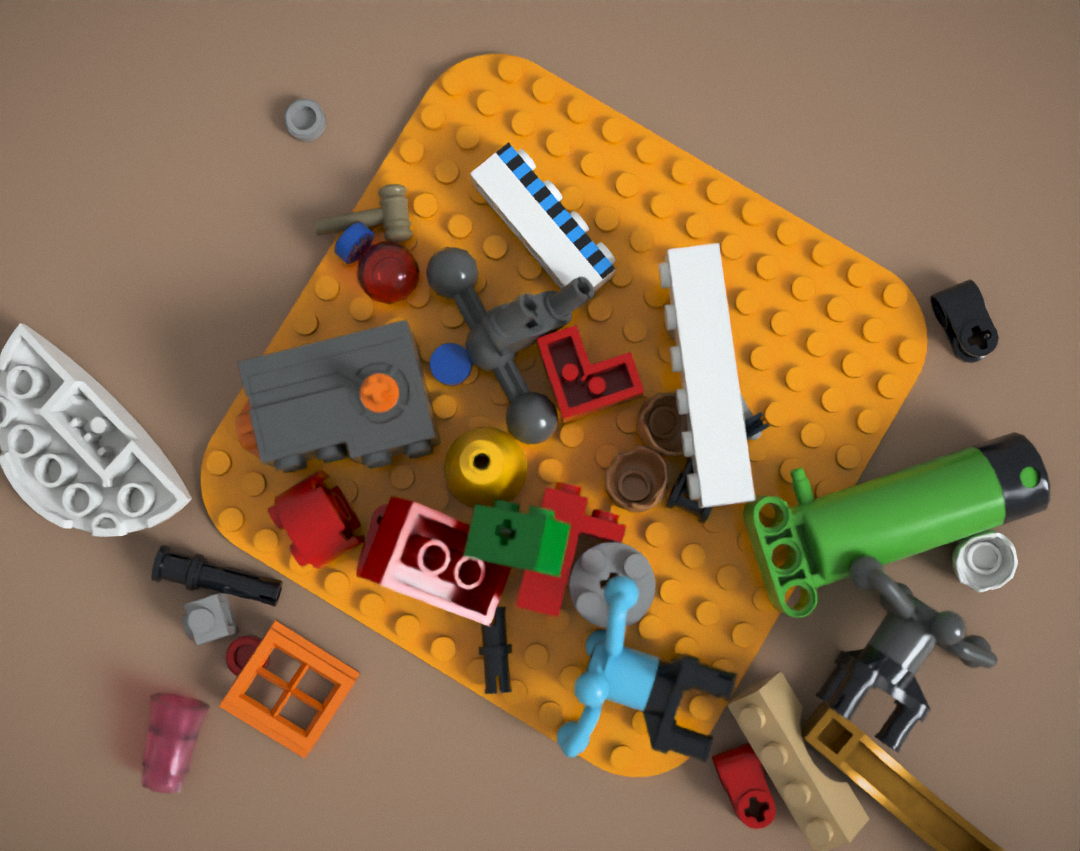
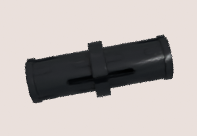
(495, 653)

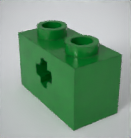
(517, 538)

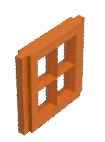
(269, 721)

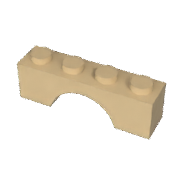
(771, 722)

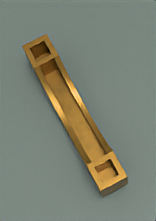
(891, 784)

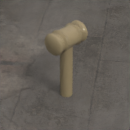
(392, 214)

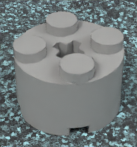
(595, 566)

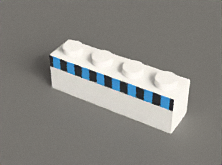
(540, 220)

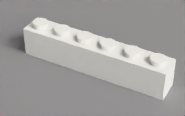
(707, 375)

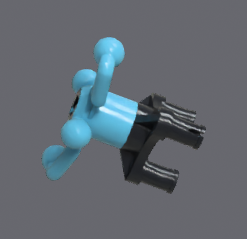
(640, 683)

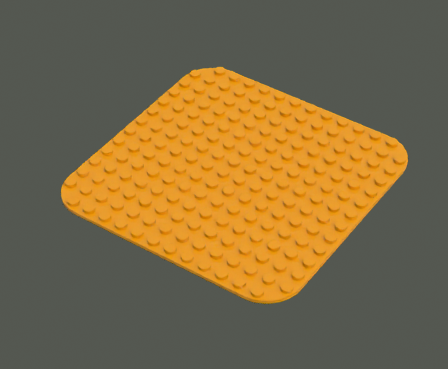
(817, 344)

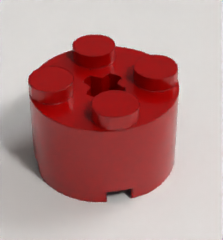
(316, 521)

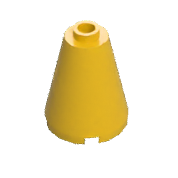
(499, 481)

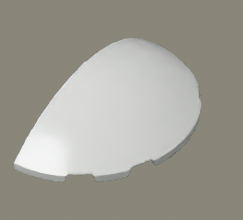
(76, 447)

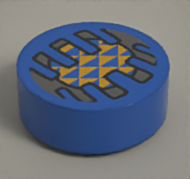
(353, 242)

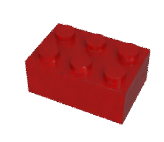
(425, 559)

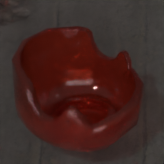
(387, 272)

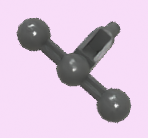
(505, 330)

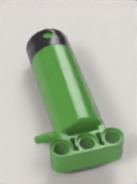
(894, 515)

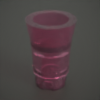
(171, 740)

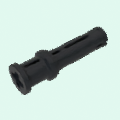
(198, 573)

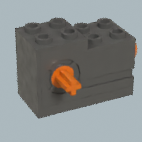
(338, 397)

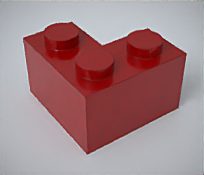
(583, 387)

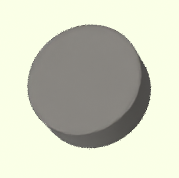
(305, 120)

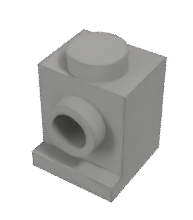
(209, 619)

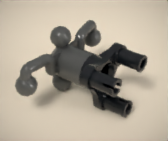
(898, 653)

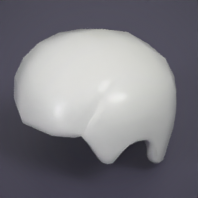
(984, 560)

